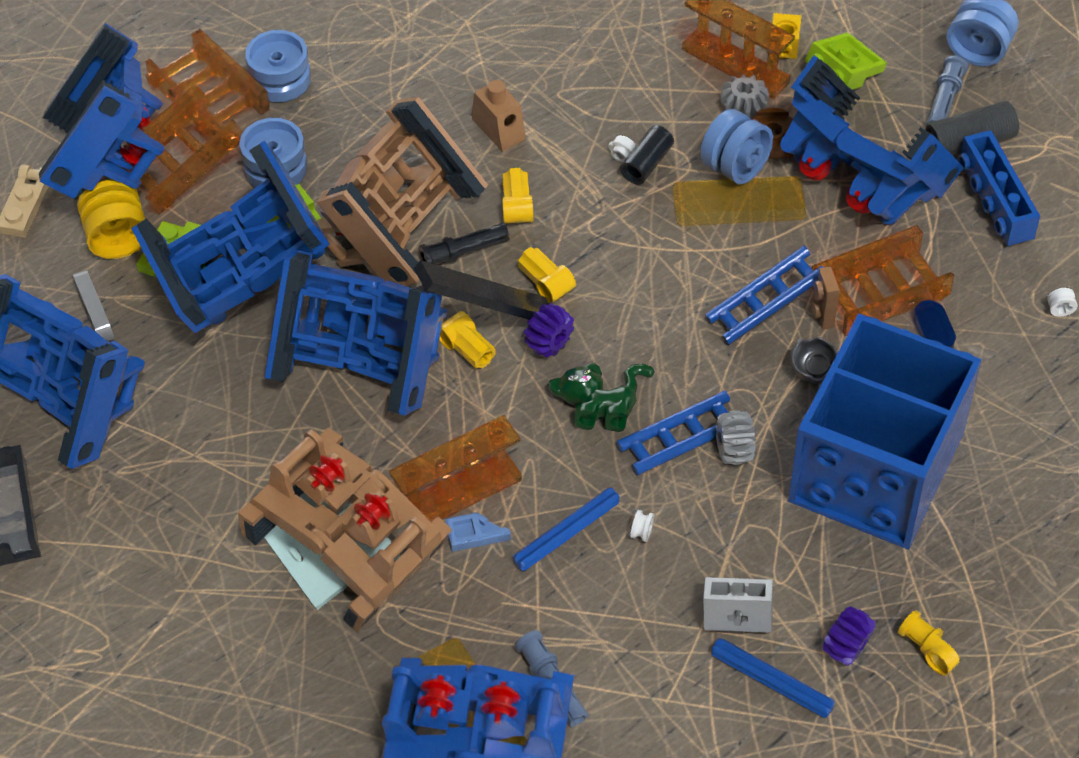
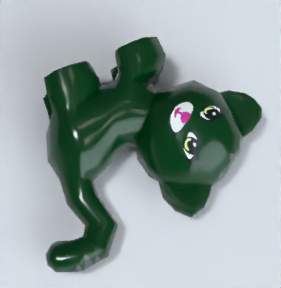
(584, 388)

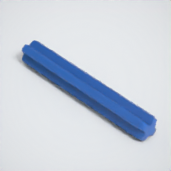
(566, 529)
(773, 677)

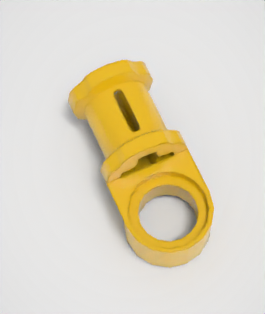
(937, 652)

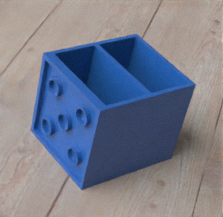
(883, 430)

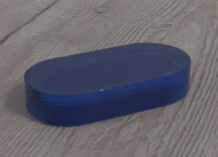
(934, 323)

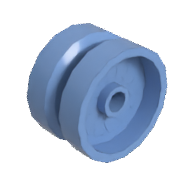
(982, 31)
(279, 64)
(284, 140)
(736, 146)

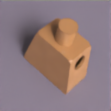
(495, 107)

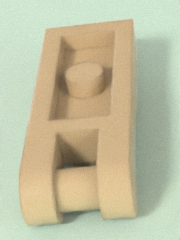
(22, 203)

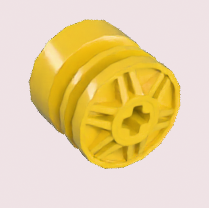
(108, 217)

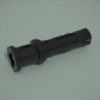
(451, 249)

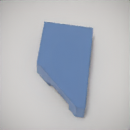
(474, 531)

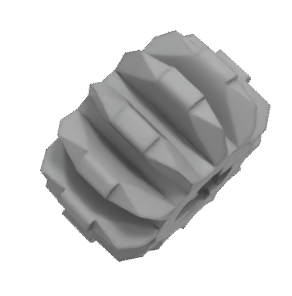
(744, 95)
(735, 437)

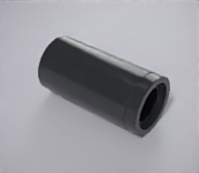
(647, 154)

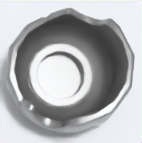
(812, 359)

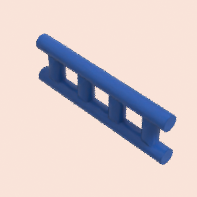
(761, 311)
(662, 427)

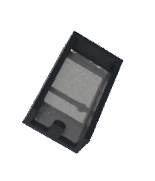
(17, 517)

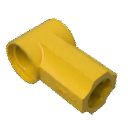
(516, 199)
(549, 279)
(461, 334)

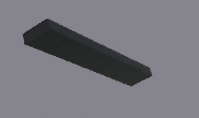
(478, 290)

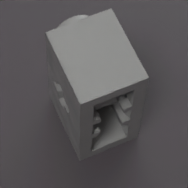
(738, 604)

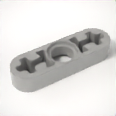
(92, 305)

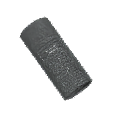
(998, 118)

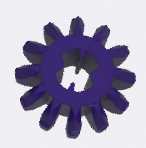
(549, 330)
(849, 635)

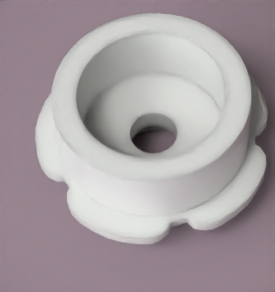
(621, 147)

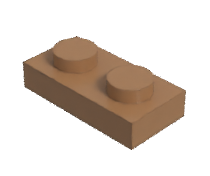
(826, 298)

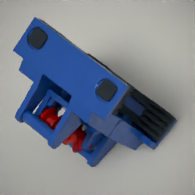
(102, 110)

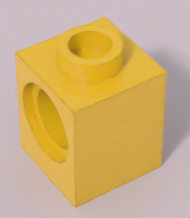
(791, 24)

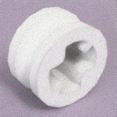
(1062, 302)
(642, 525)

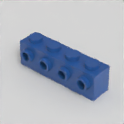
(999, 188)

